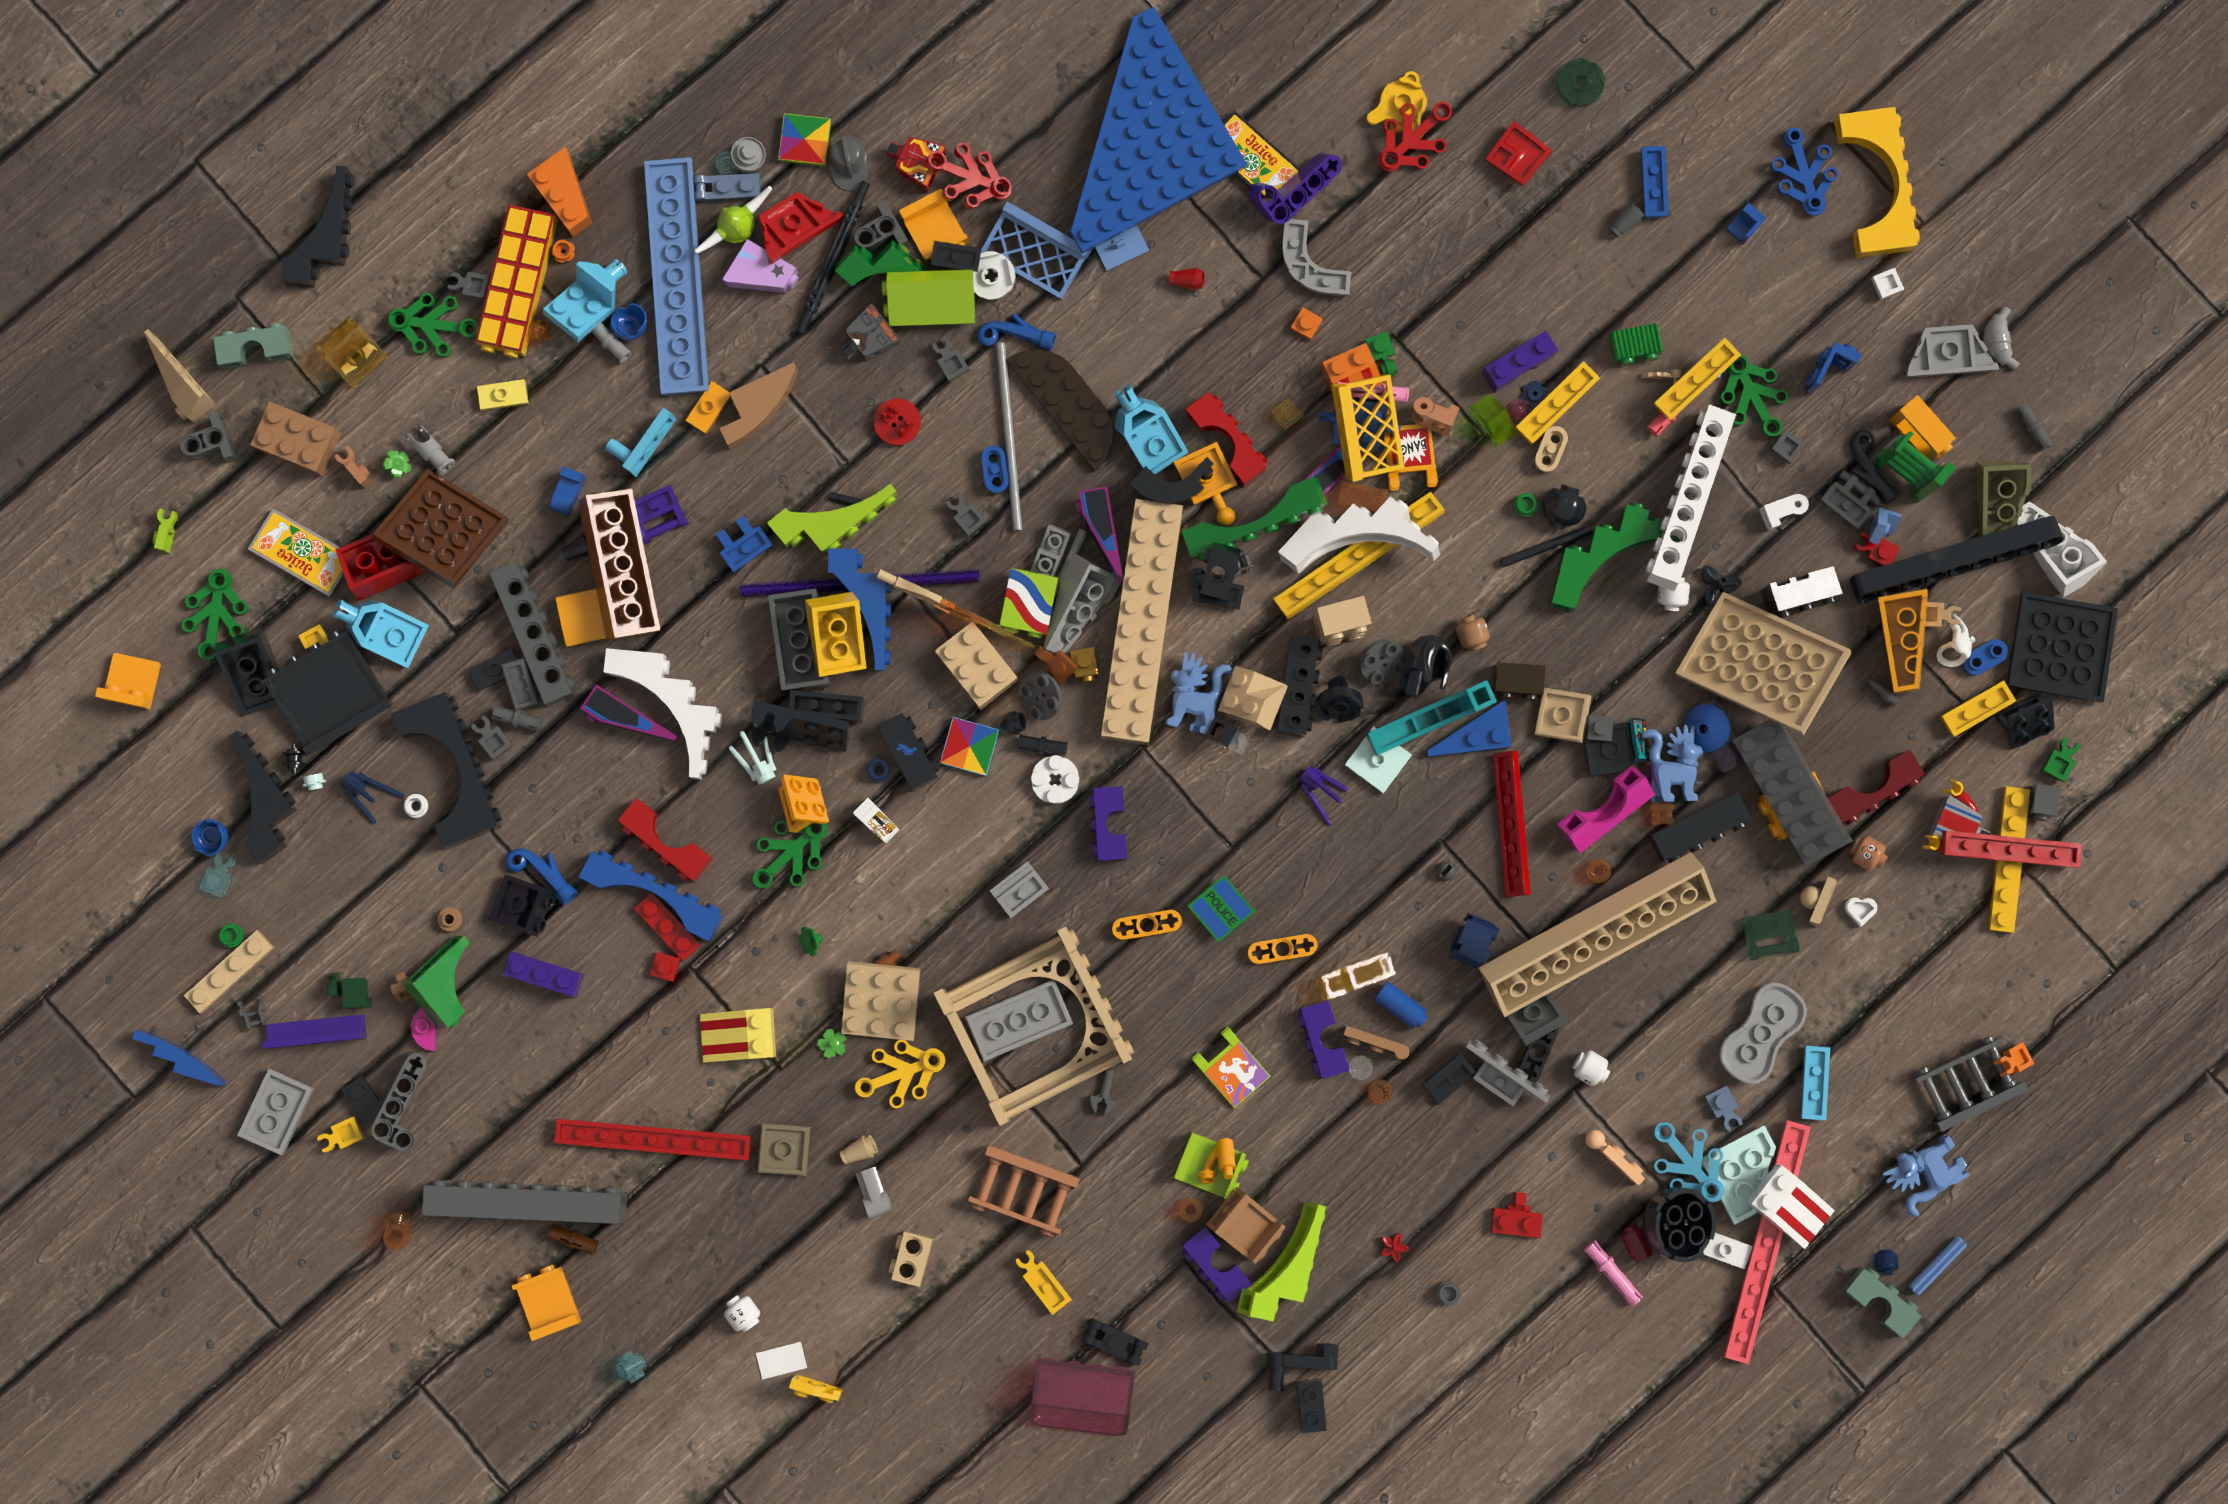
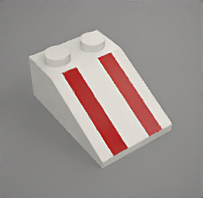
(1790, 1205)

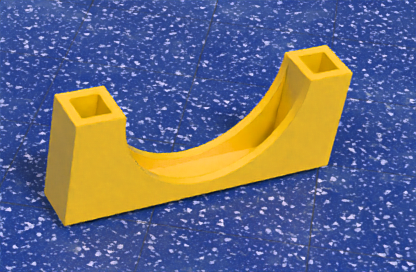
(1880, 133)

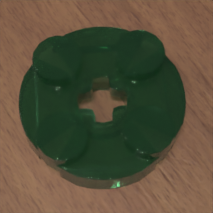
(1574, 94)

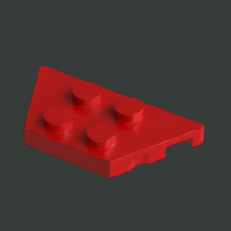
(794, 224)

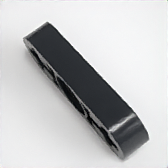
(1538, 1069)

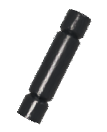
(843, 499)

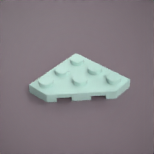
(1742, 1170)

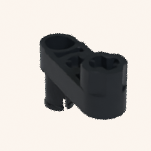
(1325, 1358)

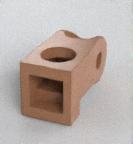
(1434, 416)

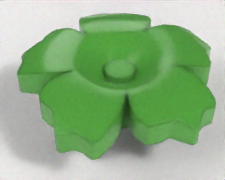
(397, 463)
(832, 1043)

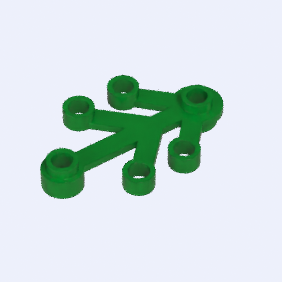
(430, 323)
(1752, 392)
(214, 610)
(794, 850)

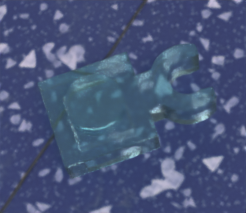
(217, 880)

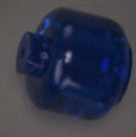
(1886, 1262)

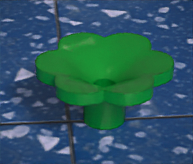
(809, 941)

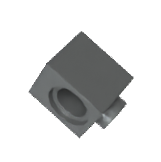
(2043, 802)

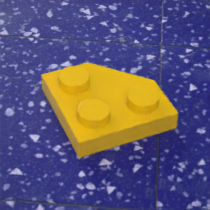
(805, 1386)

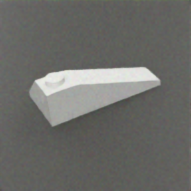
(2070, 562)

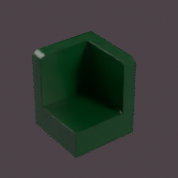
(355, 993)

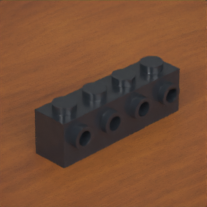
(1299, 678)
(1699, 827)

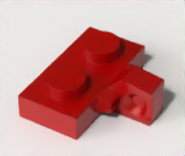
(1517, 1219)

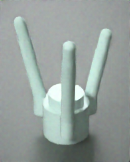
(762, 771)

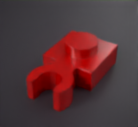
(1881, 554)

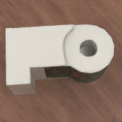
(1787, 507)

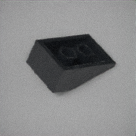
(243, 664)

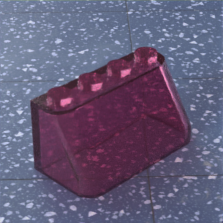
(1082, 1397)

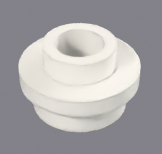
(408, 805)

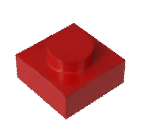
(665, 966)

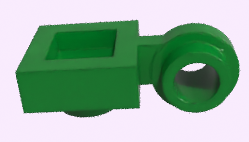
(1380, 349)

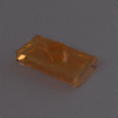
(1361, 495)

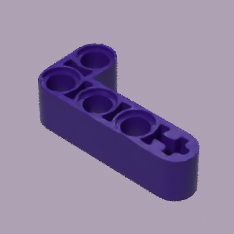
(1322, 168)

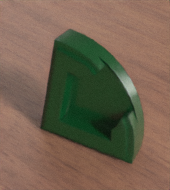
(334, 988)

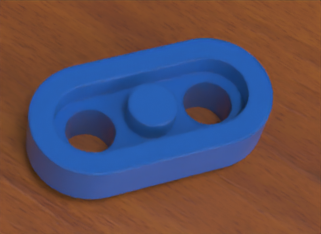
(995, 470)
(1986, 657)

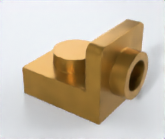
(1087, 664)

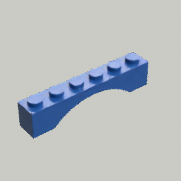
(696, 918)

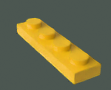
(1697, 379)
(1557, 403)

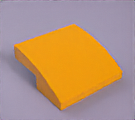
(580, 617)

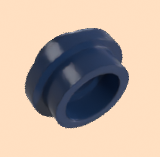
(878, 762)

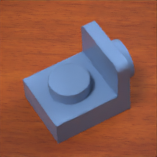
(1884, 523)

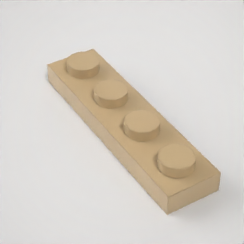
(229, 971)

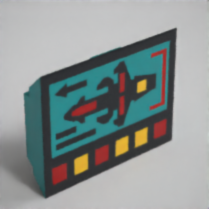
(1641, 745)

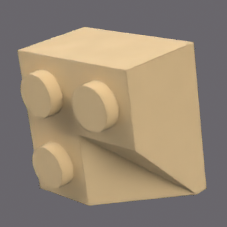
(1252, 698)

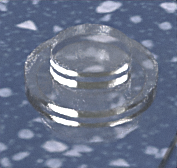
(1360, 1067)

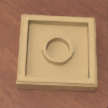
(1563, 715)

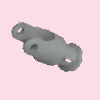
(431, 452)

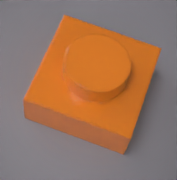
(1306, 324)

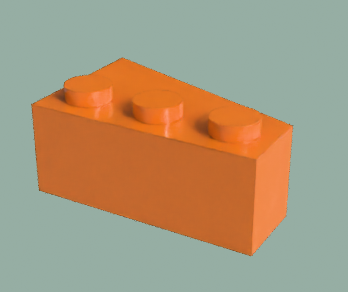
(561, 190)

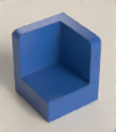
(1746, 223)

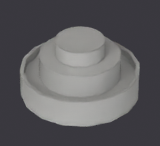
(748, 154)

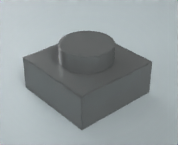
(1787, 447)
(1599, 728)

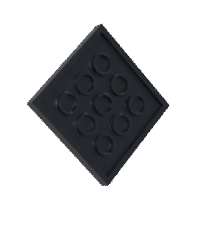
(2062, 647)

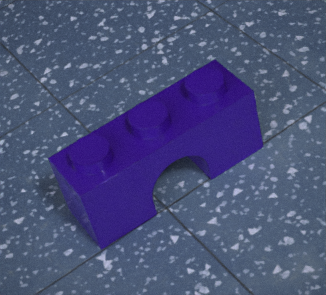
(1520, 360)
(1108, 845)
(543, 974)
(1314, 1020)
(1228, 1282)

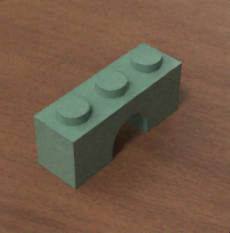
(233, 347)
(1899, 1314)

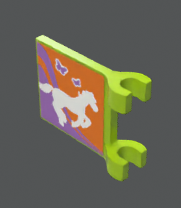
(1233, 1070)

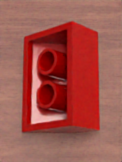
(373, 567)

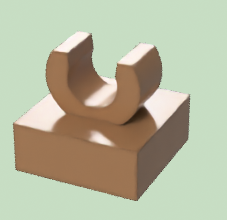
(399, 990)

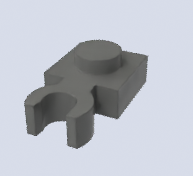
(472, 286)
(951, 362)
(968, 517)
(493, 740)

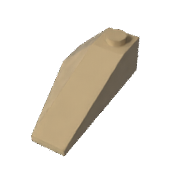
(184, 390)

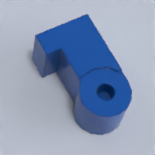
(567, 491)

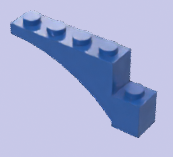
(871, 596)

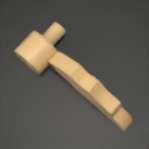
(1674, 374)

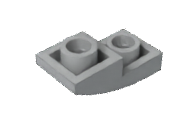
(1051, 550)

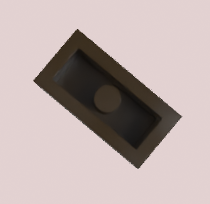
(1519, 680)

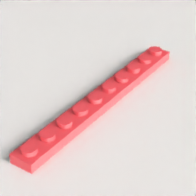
(1763, 1255)

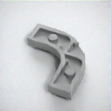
(1304, 270)

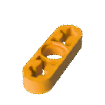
(1164, 915)
(1299, 940)

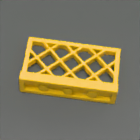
(1348, 432)

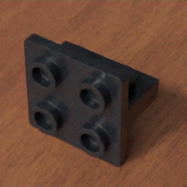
(2027, 720)

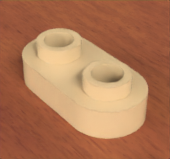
(1551, 450)

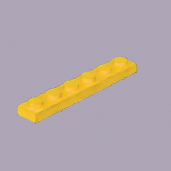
(2008, 874)

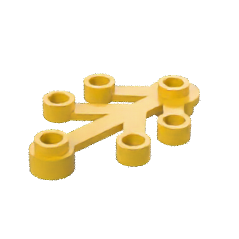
(904, 1072)

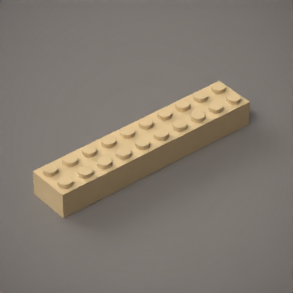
(1141, 622)
(1598, 934)

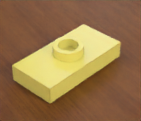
(502, 395)

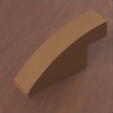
(758, 404)

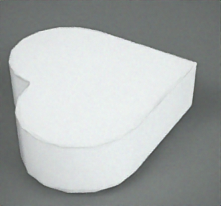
(1860, 910)

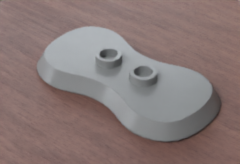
(1753, 1047)

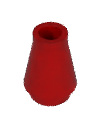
(1188, 278)

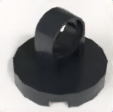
(1339, 701)

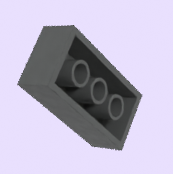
(793, 642)

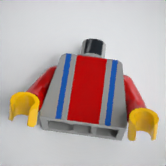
(1954, 814)

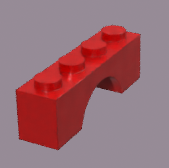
(1209, 415)
(641, 821)

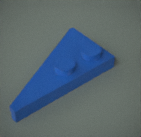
(1484, 733)

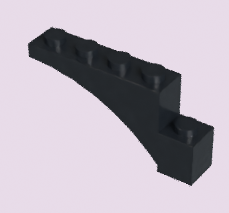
(327, 240)
(268, 801)

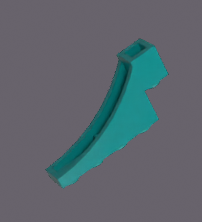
(1431, 717)

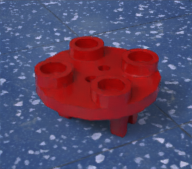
(889, 414)

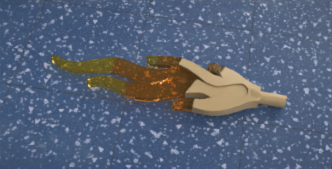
(947, 606)

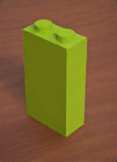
(929, 297)

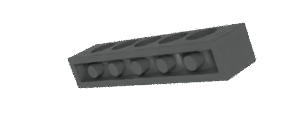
(503, 580)

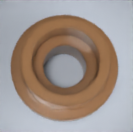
(457, 919)

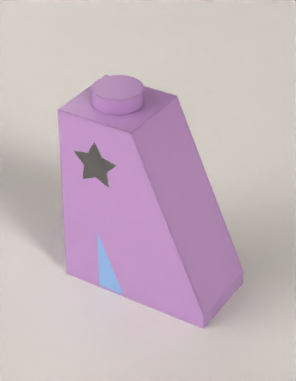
(754, 272)

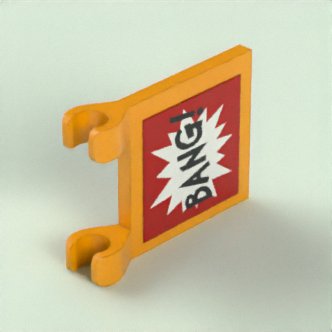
(1417, 454)

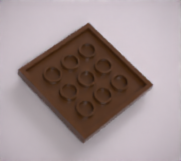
(440, 528)

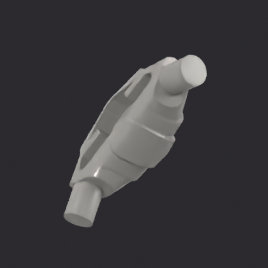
(1998, 339)

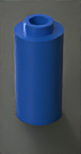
(1401, 1005)

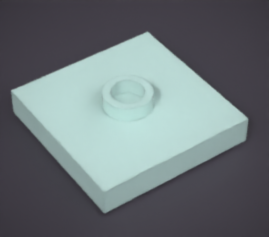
(1379, 769)

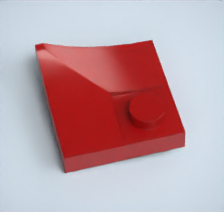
(1518, 154)

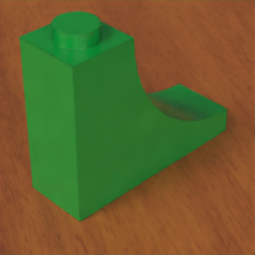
(435, 987)

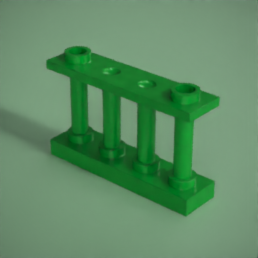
(1914, 467)

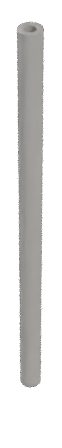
(1009, 436)

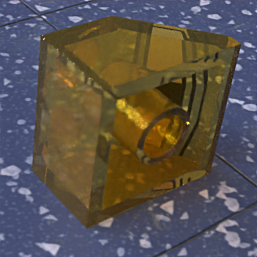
(351, 352)

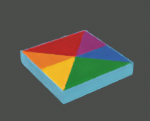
(969, 746)

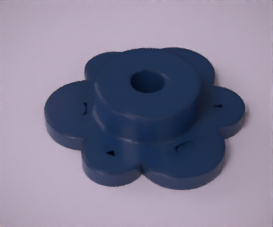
(1534, 387)

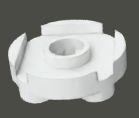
(1002, 283)
(1069, 779)

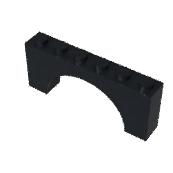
(474, 810)

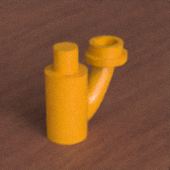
(1226, 1160)

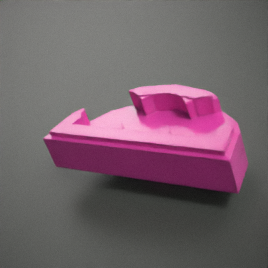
(424, 1030)

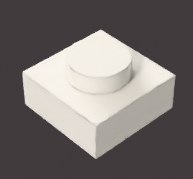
(1887, 283)

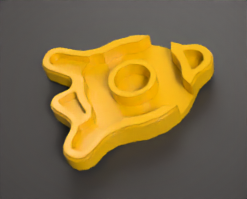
(1394, 95)

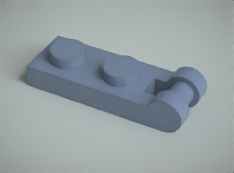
(727, 187)

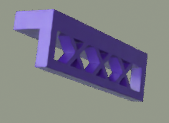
(315, 1031)

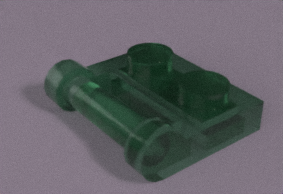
(1770, 926)

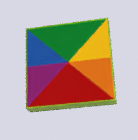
(804, 140)

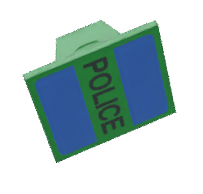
(1221, 908)

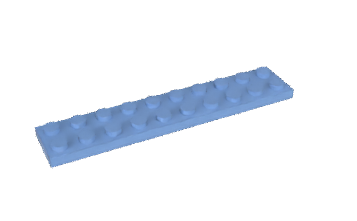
(676, 276)

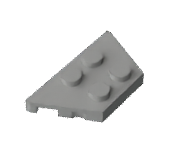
(1950, 352)

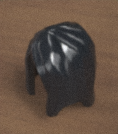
(1425, 662)

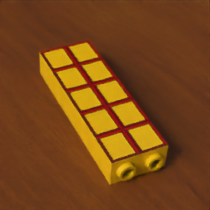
(516, 281)

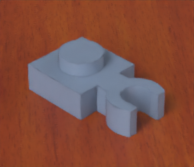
(1721, 1104)

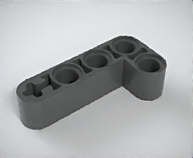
(401, 1099)

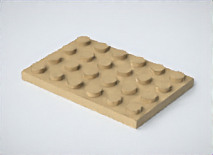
(1763, 663)

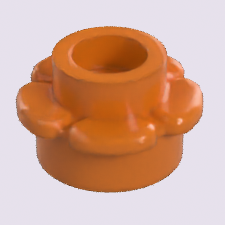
(559, 246)

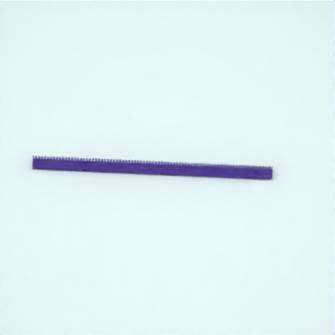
(926, 579)

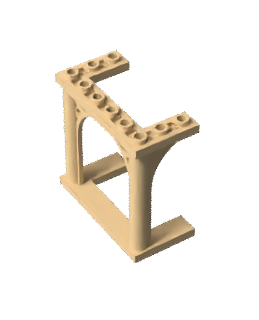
(1020, 968)

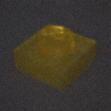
(1286, 414)

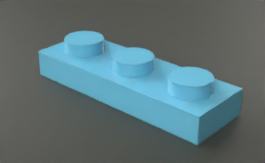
(1815, 1083)

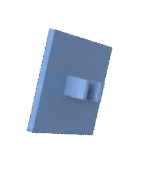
(1122, 248)

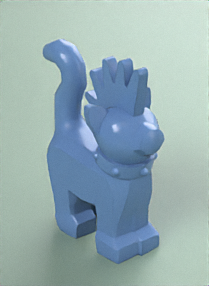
(1196, 703)
(1671, 773)
(1934, 1169)

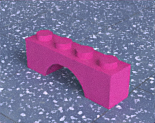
(1628, 794)

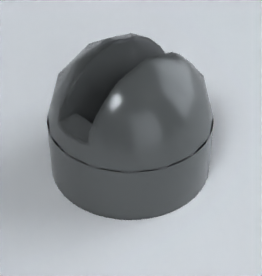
(1441, 867)

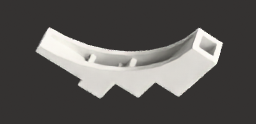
(1355, 526)
(695, 720)

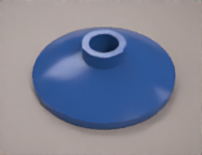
(1717, 726)

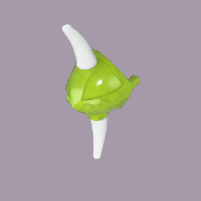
(735, 223)

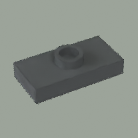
(519, 683)

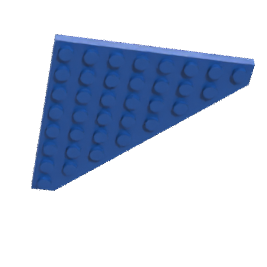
(1154, 141)

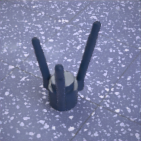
(355, 785)

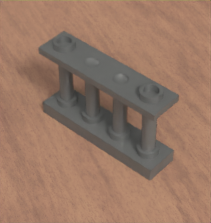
(1967, 1108)

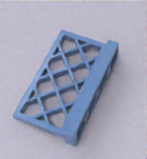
(1045, 232)

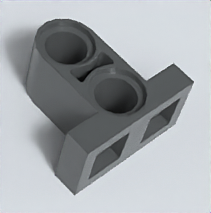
(873, 230)
(205, 438)

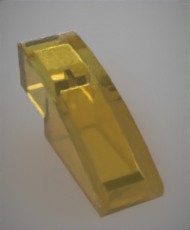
(1355, 976)

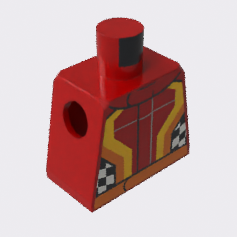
(912, 161)

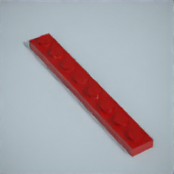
(652, 1139)

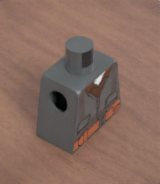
(869, 335)

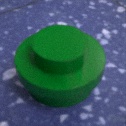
(1525, 505)
(231, 935)

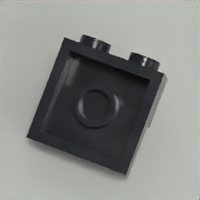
(522, 906)

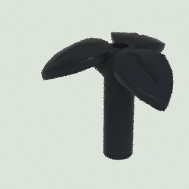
(1726, 583)

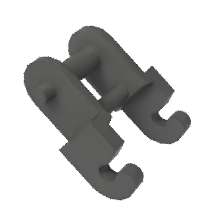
(1244, 554)
(262, 1020)

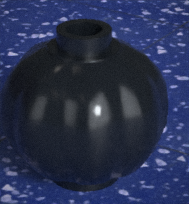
(1563, 507)

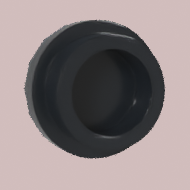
(1014, 723)

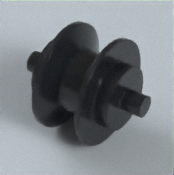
(294, 758)

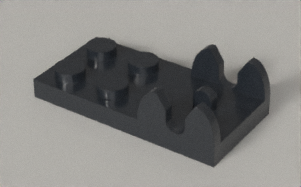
(798, 726)

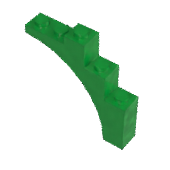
(1578, 566)

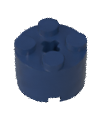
(1473, 940)

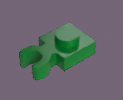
(2059, 762)

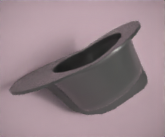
(848, 162)

